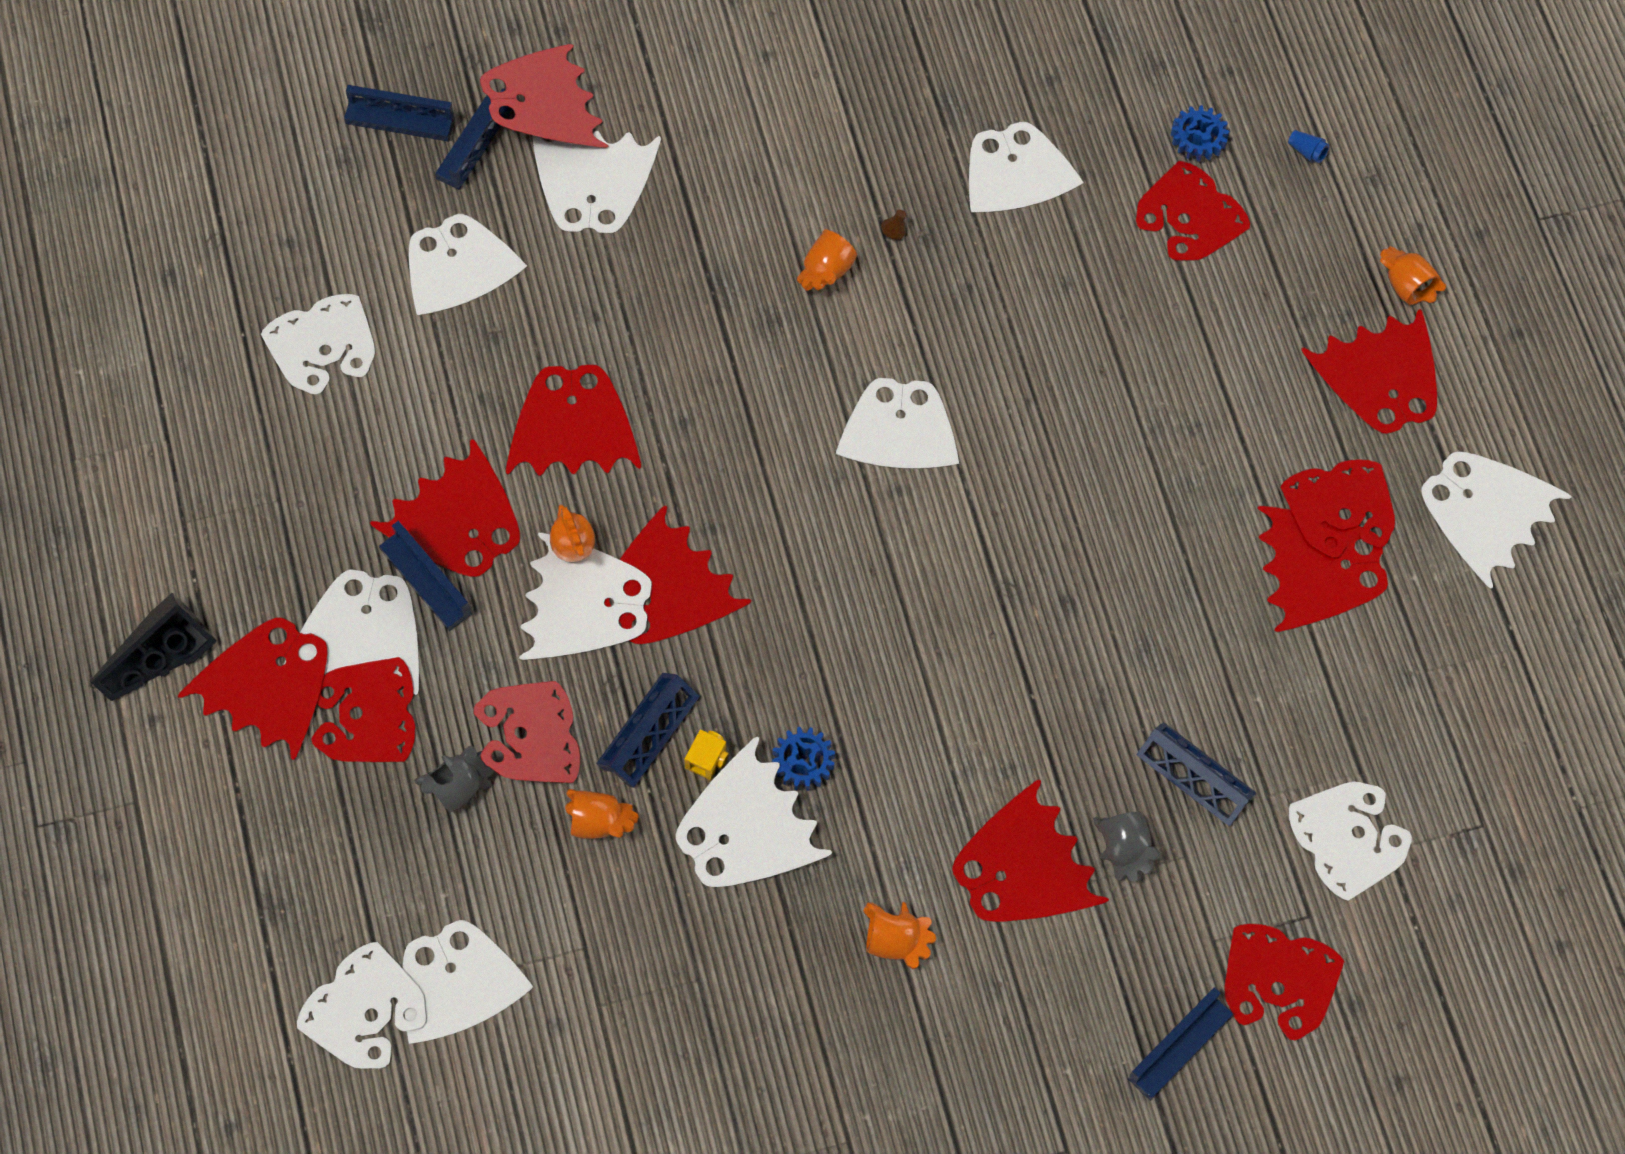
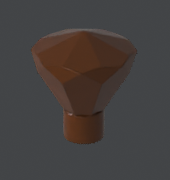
(895, 226)

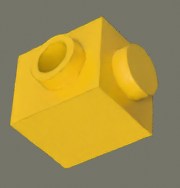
(706, 754)

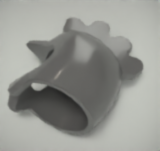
(457, 779)
(1127, 845)

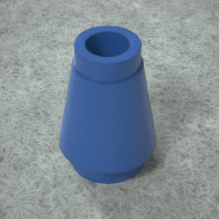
(1309, 146)

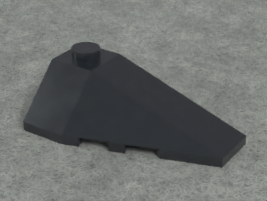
(159, 644)

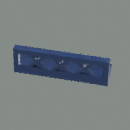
(398, 114)
(470, 145)
(425, 577)
(639, 725)
(1203, 766)
(1180, 1045)

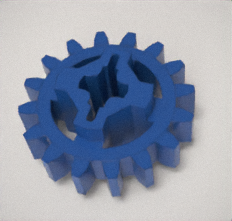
(1201, 131)
(814, 751)

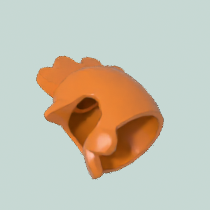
(826, 261)
(1409, 272)
(571, 536)
(598, 815)
(899, 935)

